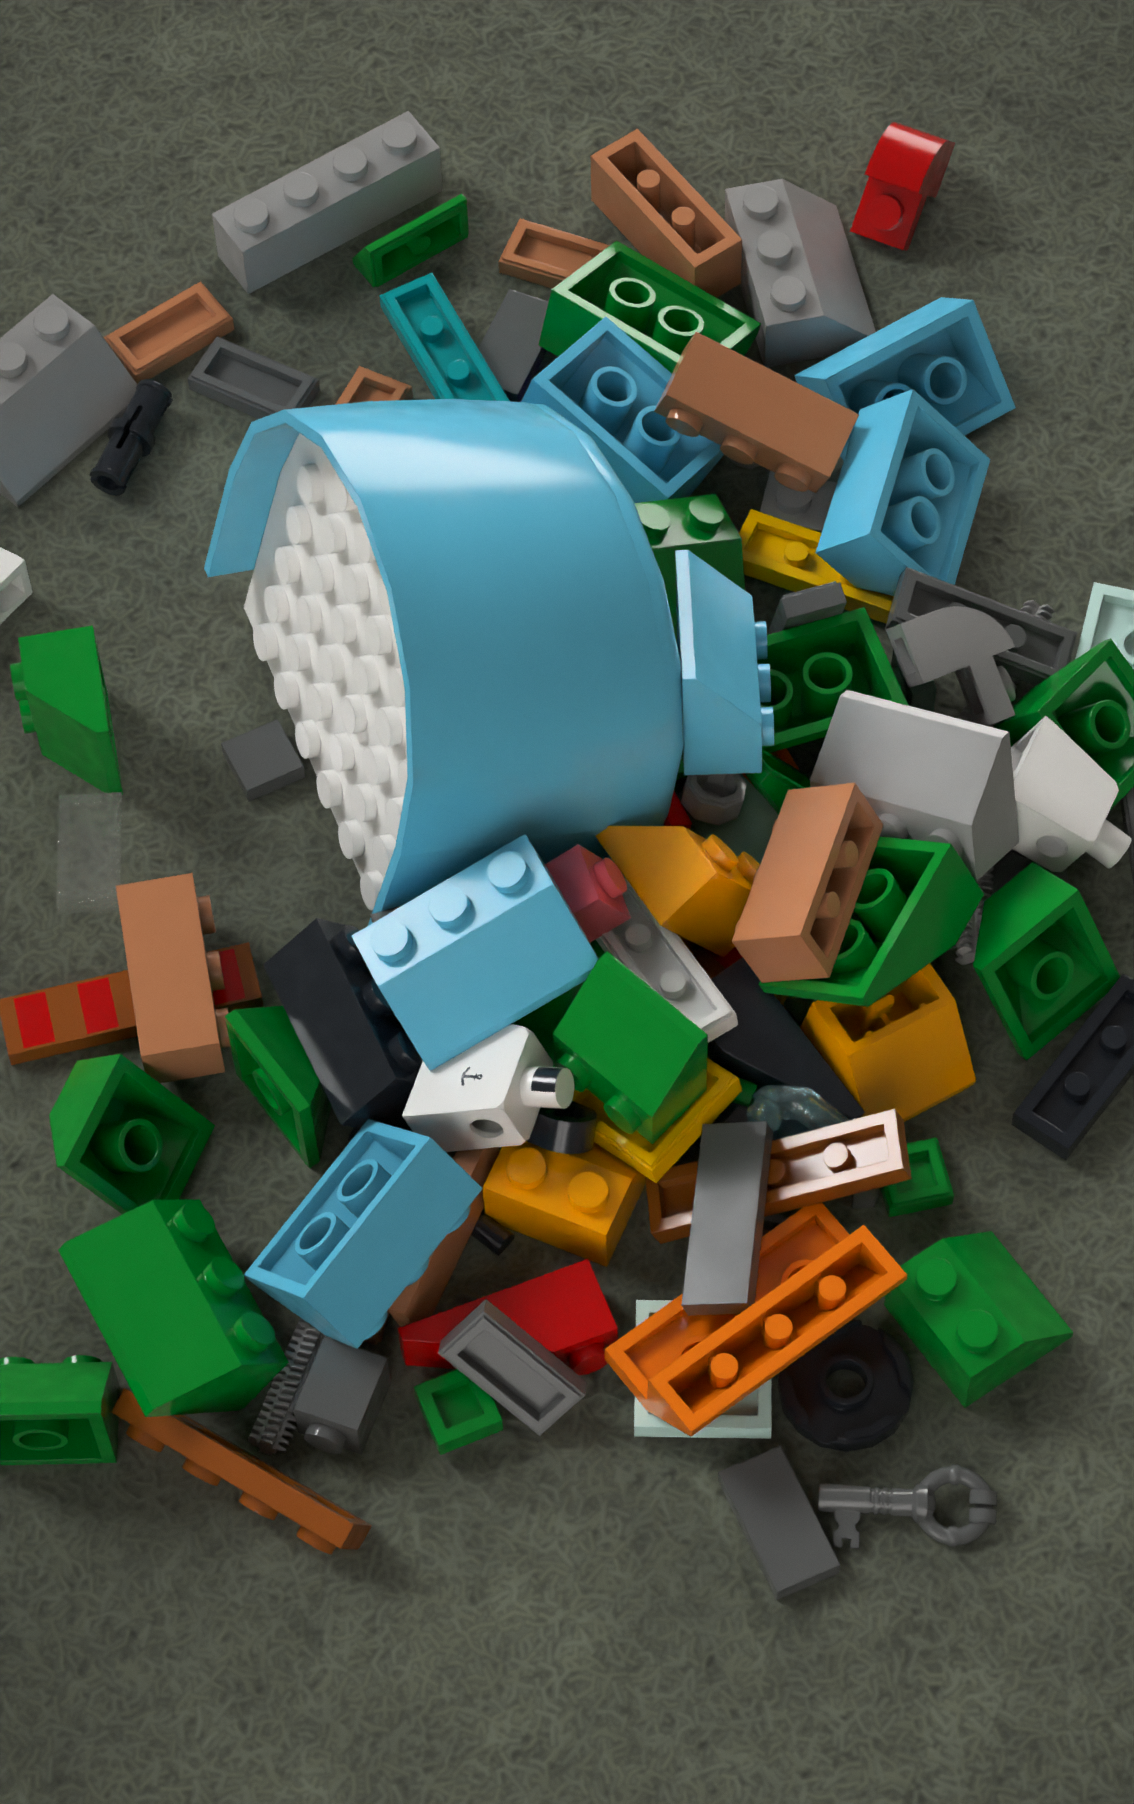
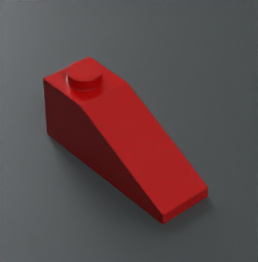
(557, 1309)

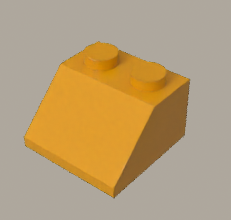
(684, 880)
(564, 1198)

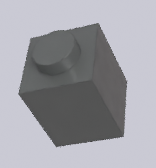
(341, 1397)

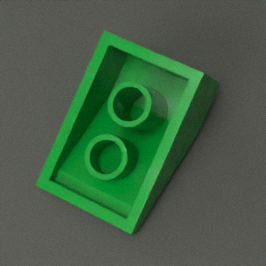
(904, 918)

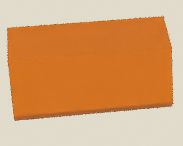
(806, 1289)

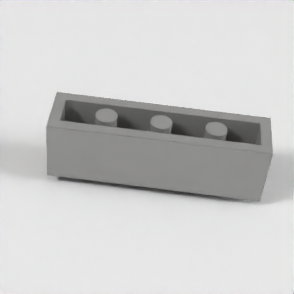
(328, 202)

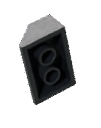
(345, 1025)

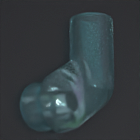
(793, 1103)

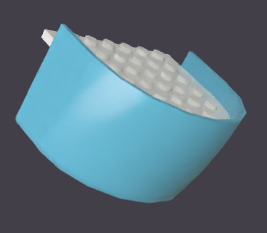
(455, 629)

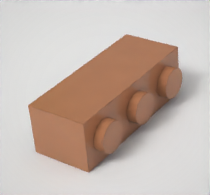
(665, 214)
(755, 414)
(808, 883)
(173, 977)

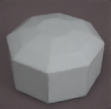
(714, 797)

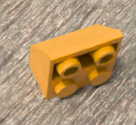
(899, 1050)

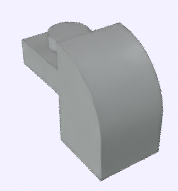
(959, 642)

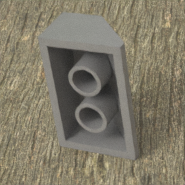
(796, 272)
(55, 395)
(925, 775)

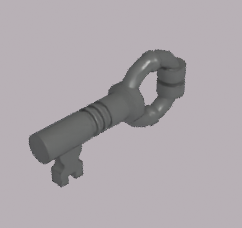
(919, 1503)

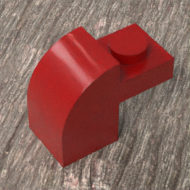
(901, 176)

